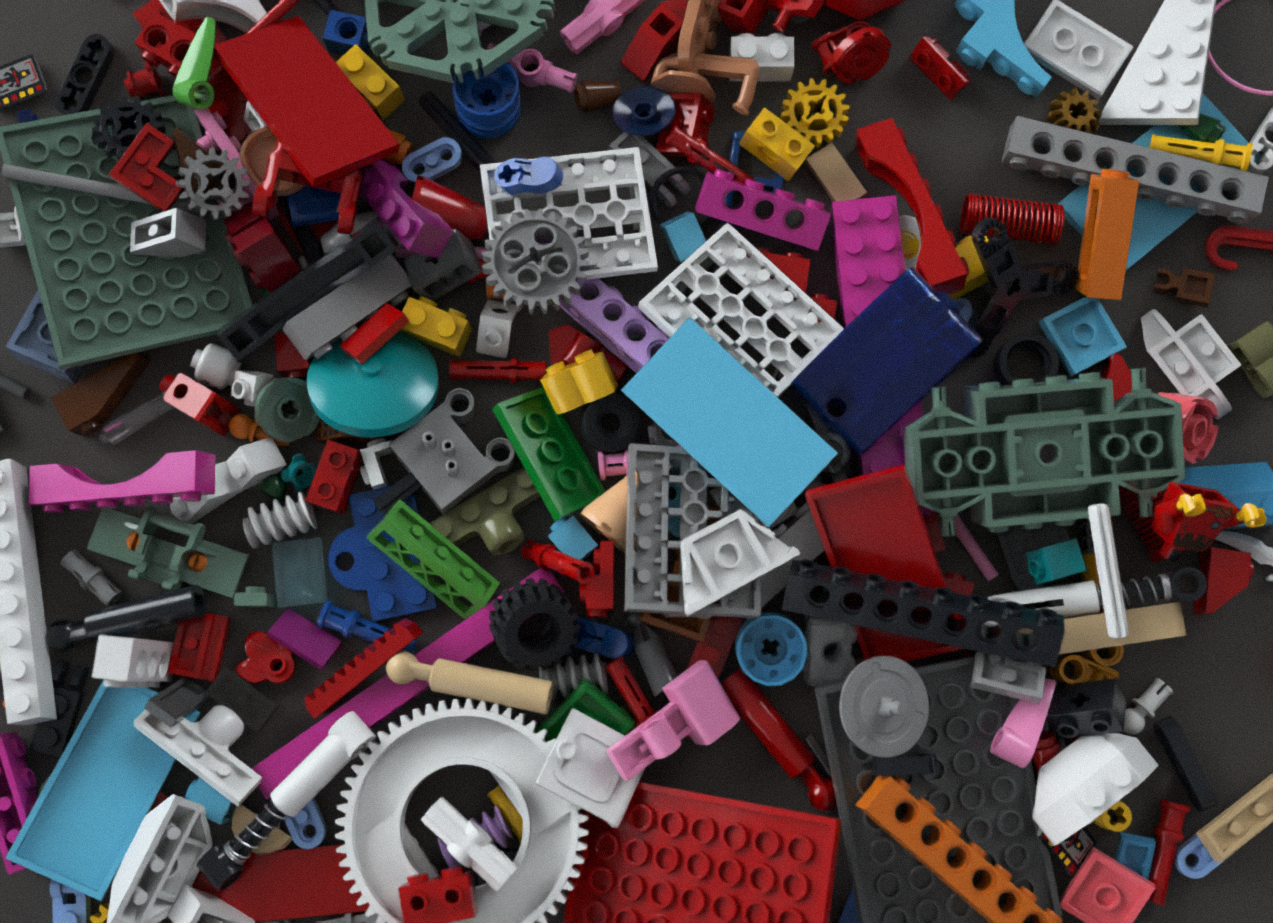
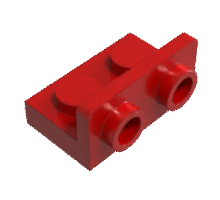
(692, 116)

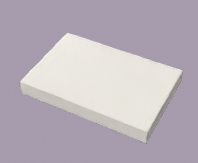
(1077, 48)

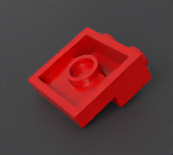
(600, 591)

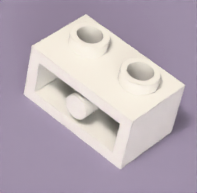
(772, 54)

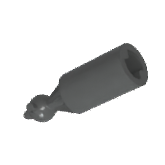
(651, 655)

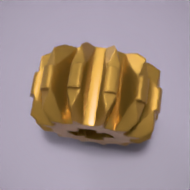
(1079, 105)

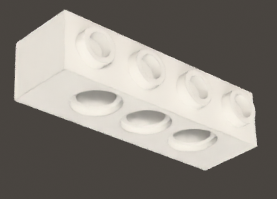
(132, 662)

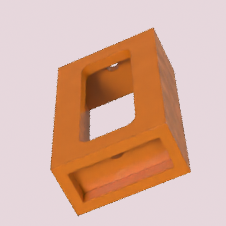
(1106, 234)

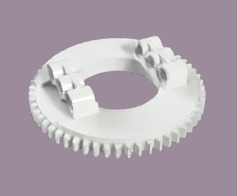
(386, 853)

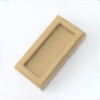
(835, 175)

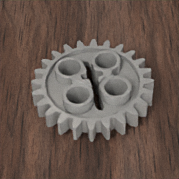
(522, 236)

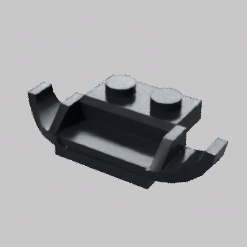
(1019, 541)

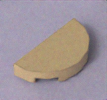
(277, 841)

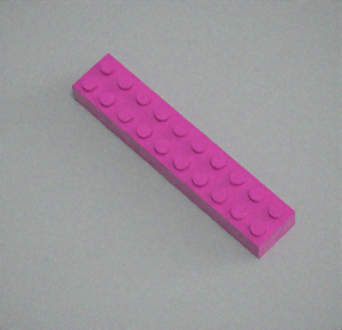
(866, 264)

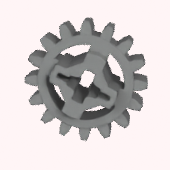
(201, 173)

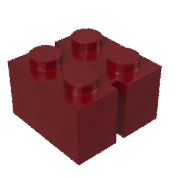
(260, 249)

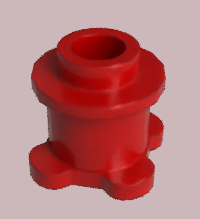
(144, 82)

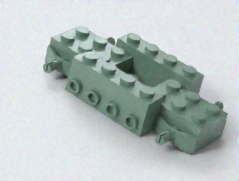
(994, 451)

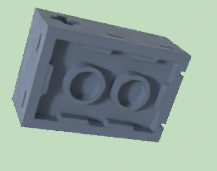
(34, 346)

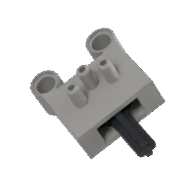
(443, 458)

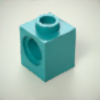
(1055, 561)

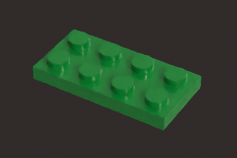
(549, 453)

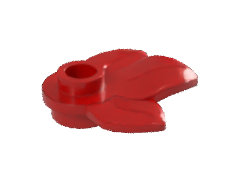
(262, 657)

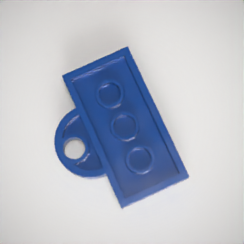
(388, 586)

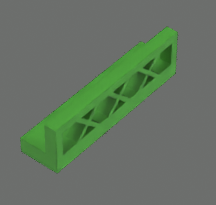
(437, 558)

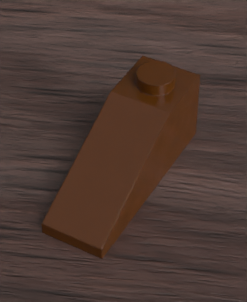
(98, 396)

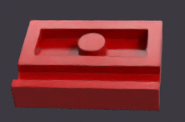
(200, 647)

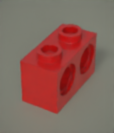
(172, 51)
(335, 477)

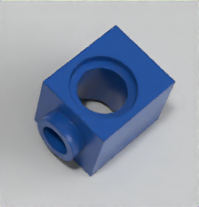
(341, 24)

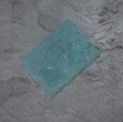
(299, 572)

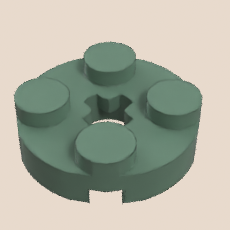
(270, 416)

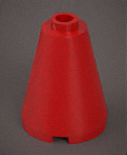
(453, 207)

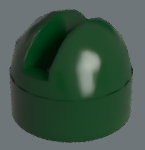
(273, 487)

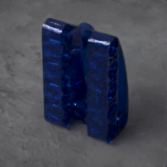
(887, 360)

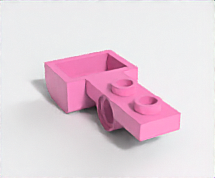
(695, 708)

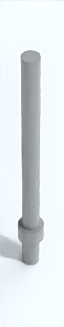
(80, 184)

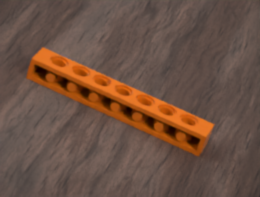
(880, 805)

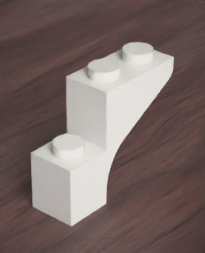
(243, 469)

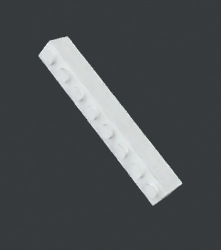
(22, 618)

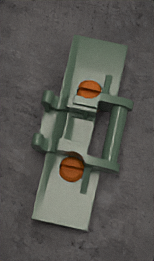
(165, 562)

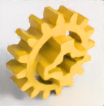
(809, 100)

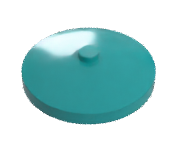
(378, 396)

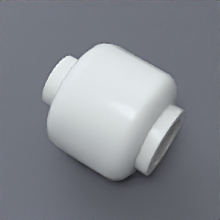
(214, 366)

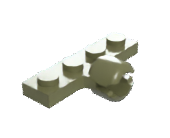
(491, 515)

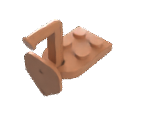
(694, 59)

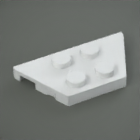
(728, 558)

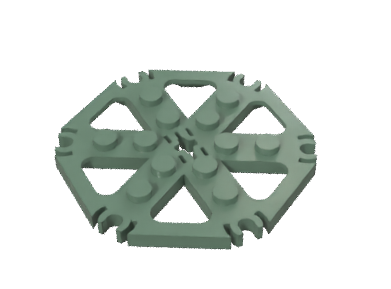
(462, 33)

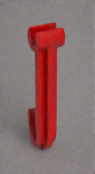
(1237, 237)

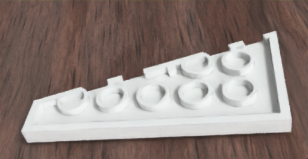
(1167, 69)

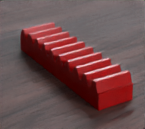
(361, 667)

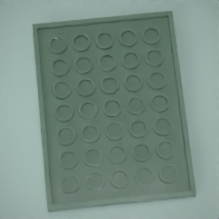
(90, 285)

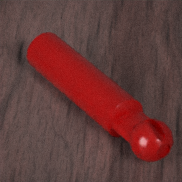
(778, 738)

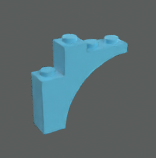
(998, 41)

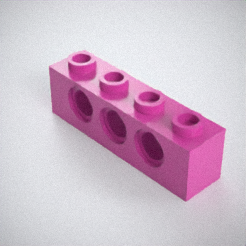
(806, 232)

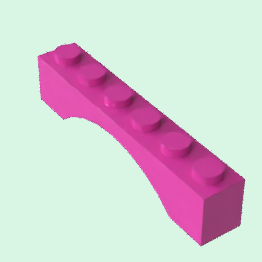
(175, 475)

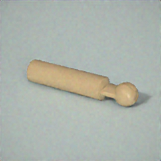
(474, 682)

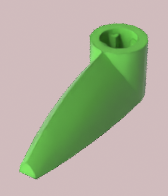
(197, 69)

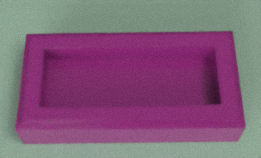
(304, 639)

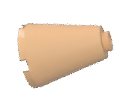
(609, 514)

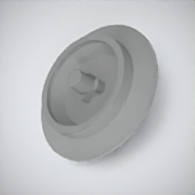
(884, 706)

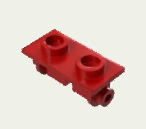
(933, 62)

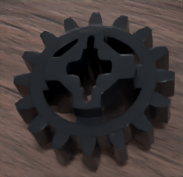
(123, 117)

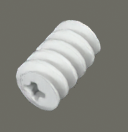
(278, 521)

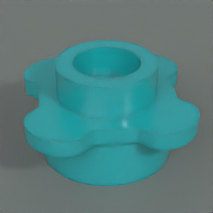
(306, 477)

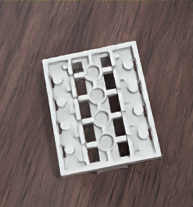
(608, 254)
(670, 309)

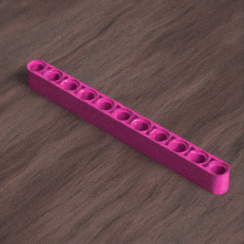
(386, 696)

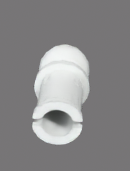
(1145, 705)

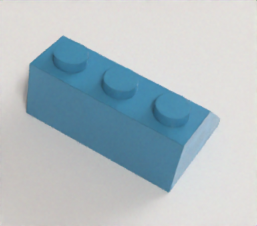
(1238, 483)

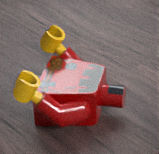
(1195, 516)

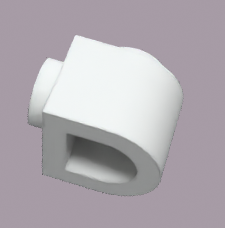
(248, 385)

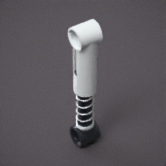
(1086, 597)
(344, 742)

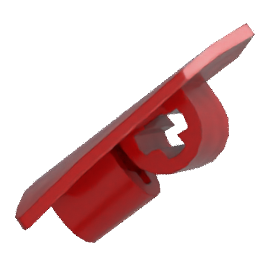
(568, 342)

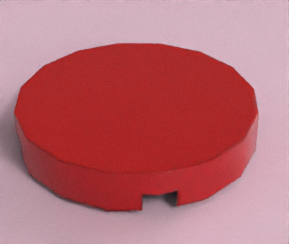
(860, 55)

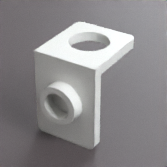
(495, 329)

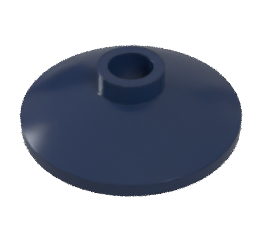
(644, 111)

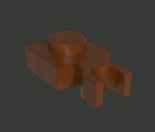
(1191, 286)

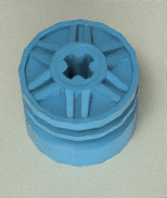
(767, 667)

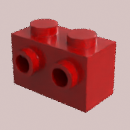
(439, 898)

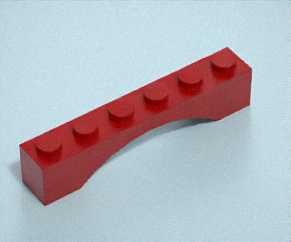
(886, 156)

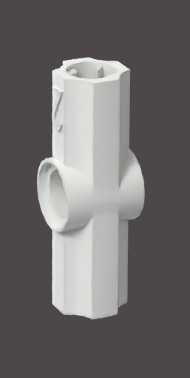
(469, 843)

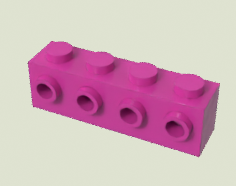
(16, 793)

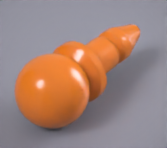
(244, 427)

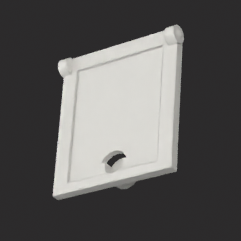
(583, 771)

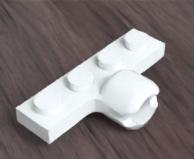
(205, 749)

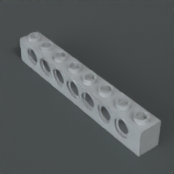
(1244, 187)

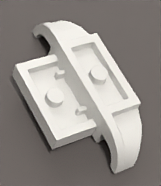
(1190, 357)

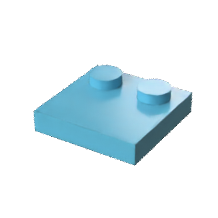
(1082, 335)

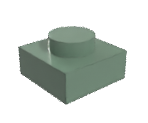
(254, 597)

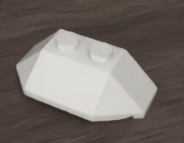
(1087, 782)
(160, 862)

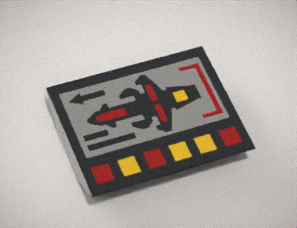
(20, 81)
(1072, 850)

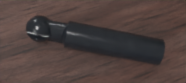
(130, 617)

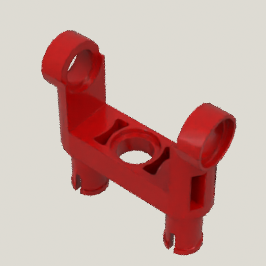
(282, 167)

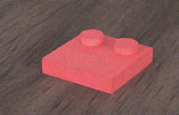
(1105, 891)

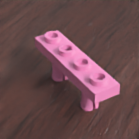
(218, 139)

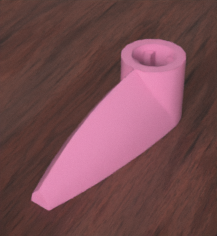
(1022, 729)

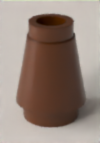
(595, 94)

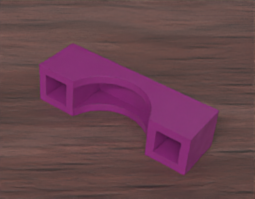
(413, 224)

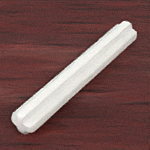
(1108, 570)

